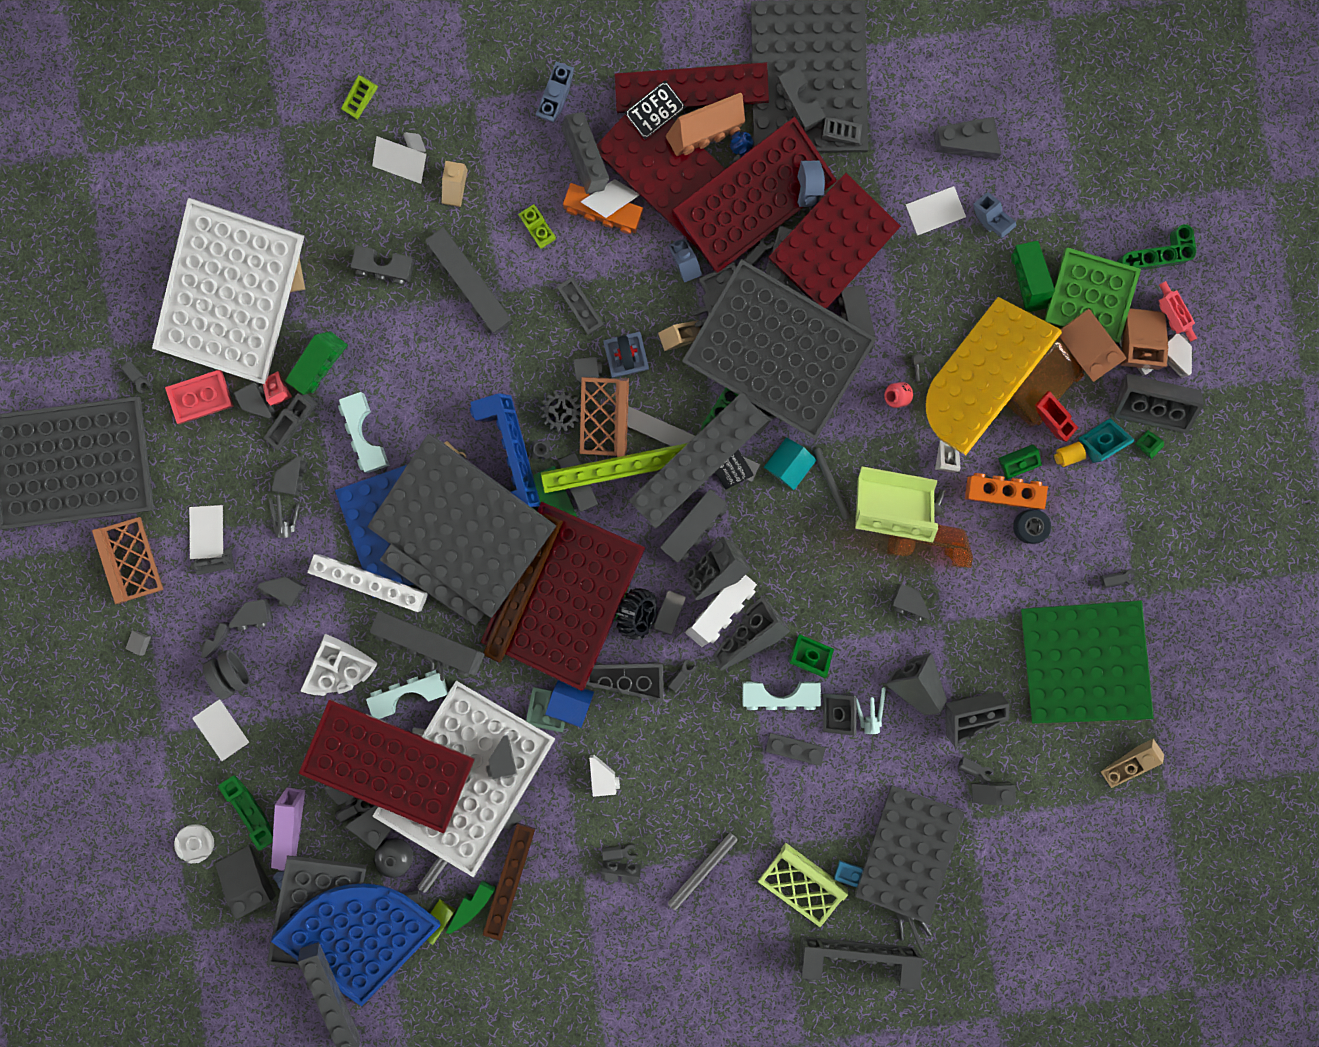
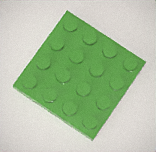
(1094, 284)

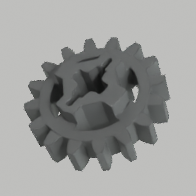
(552, 410)

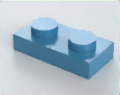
(847, 873)

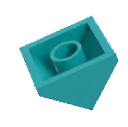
(1105, 440)
(790, 463)

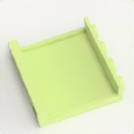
(896, 504)

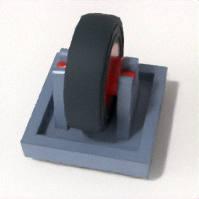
(626, 355)

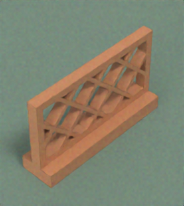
(620, 412)
(111, 566)

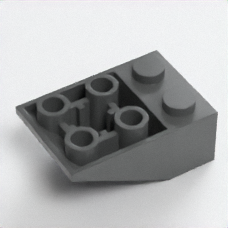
(717, 569)

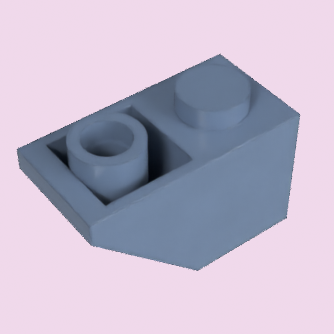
(685, 260)

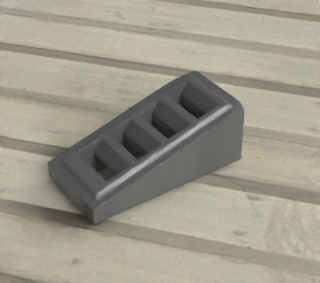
(843, 124)

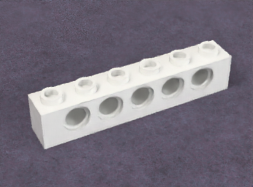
(367, 582)

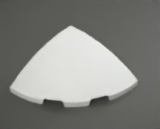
(337, 668)

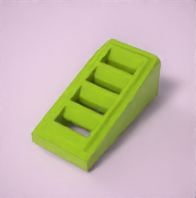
(353, 93)

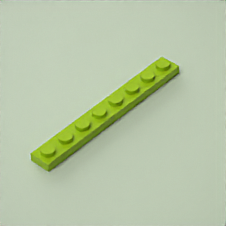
(608, 469)

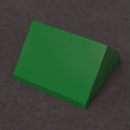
(811, 656)

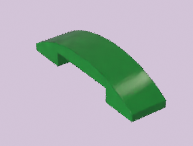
(248, 810)

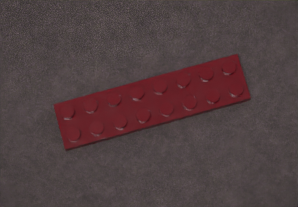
(697, 85)

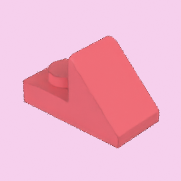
(276, 389)

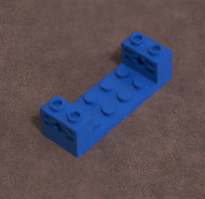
(501, 408)

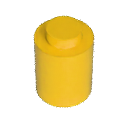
(1070, 454)

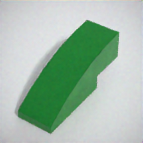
(471, 906)

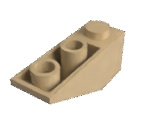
(1134, 763)

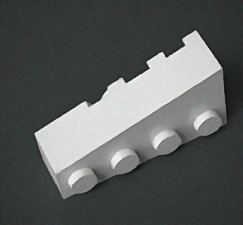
(720, 610)

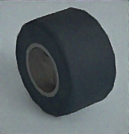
(1038, 529)

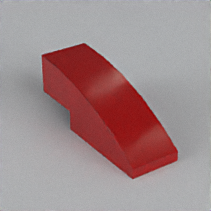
(1055, 417)

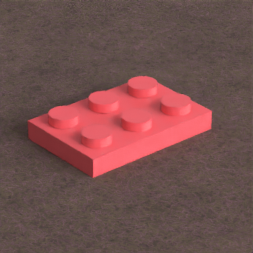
(199, 397)

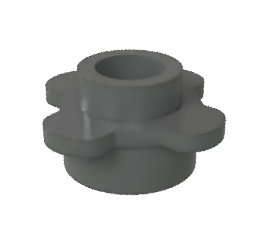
(539, 444)

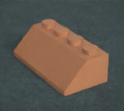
(707, 125)

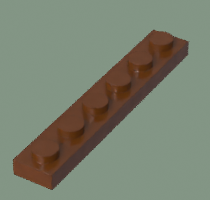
(509, 881)

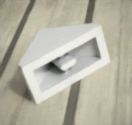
(947, 458)

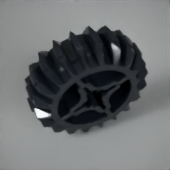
(636, 613)

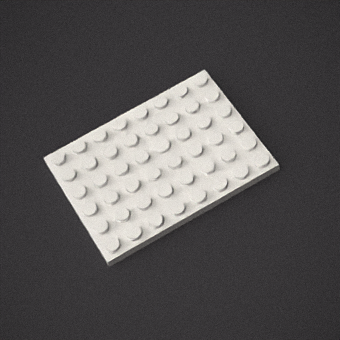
(227, 291)
(475, 728)

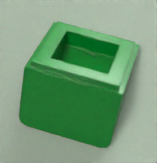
(1150, 444)

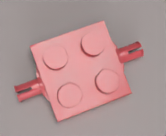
(1177, 312)

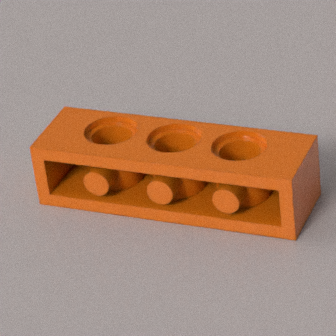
(1035, 500)

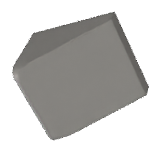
(414, 142)
(138, 643)

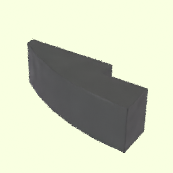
(290, 420)
(582, 494)

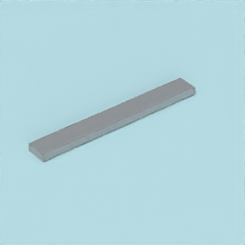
(666, 433)

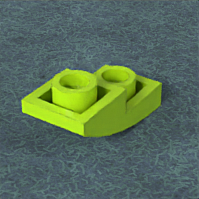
(537, 226)

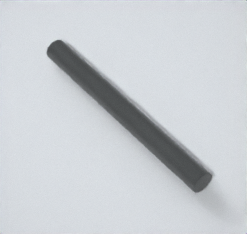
(831, 483)

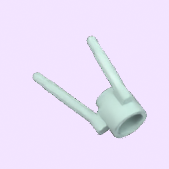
(872, 723)

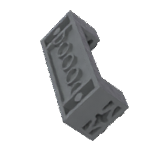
(905, 959)

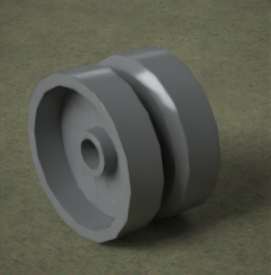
(226, 674)

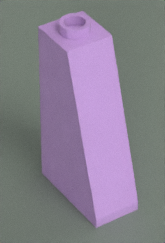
(287, 826)

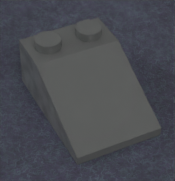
(244, 882)

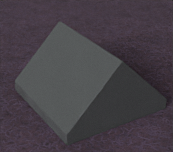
(839, 713)

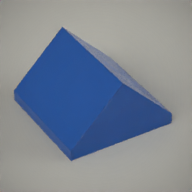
(569, 704)

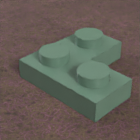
(537, 708)

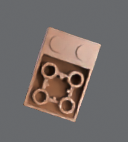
(1145, 340)

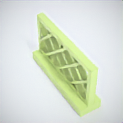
(811, 871)

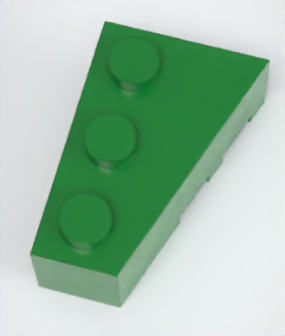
(1032, 276)
(316, 362)

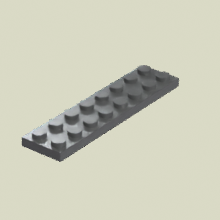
(698, 460)

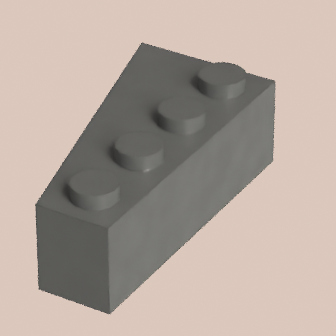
(633, 679)

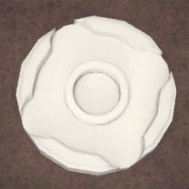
(200, 843)

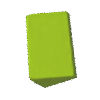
(443, 913)

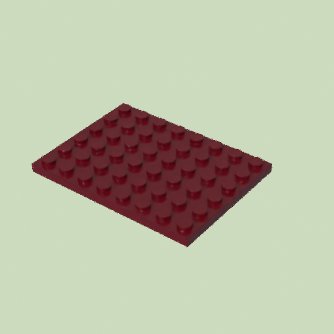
(573, 600)

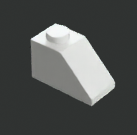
(1180, 355)
(602, 778)

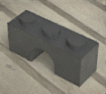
(807, 114)
(399, 269)

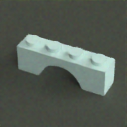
(355, 410)
(806, 694)
(385, 703)

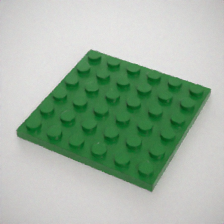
(1087, 662)

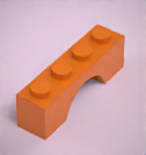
(625, 218)

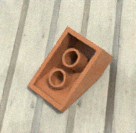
(1091, 345)

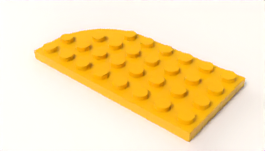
(986, 373)

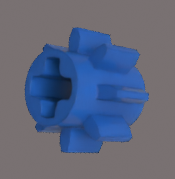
(741, 142)

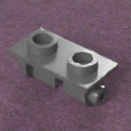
(210, 565)
(629, 872)

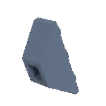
(555, 92)

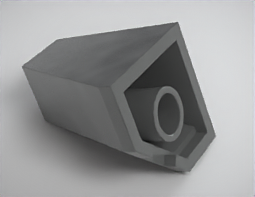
(919, 685)

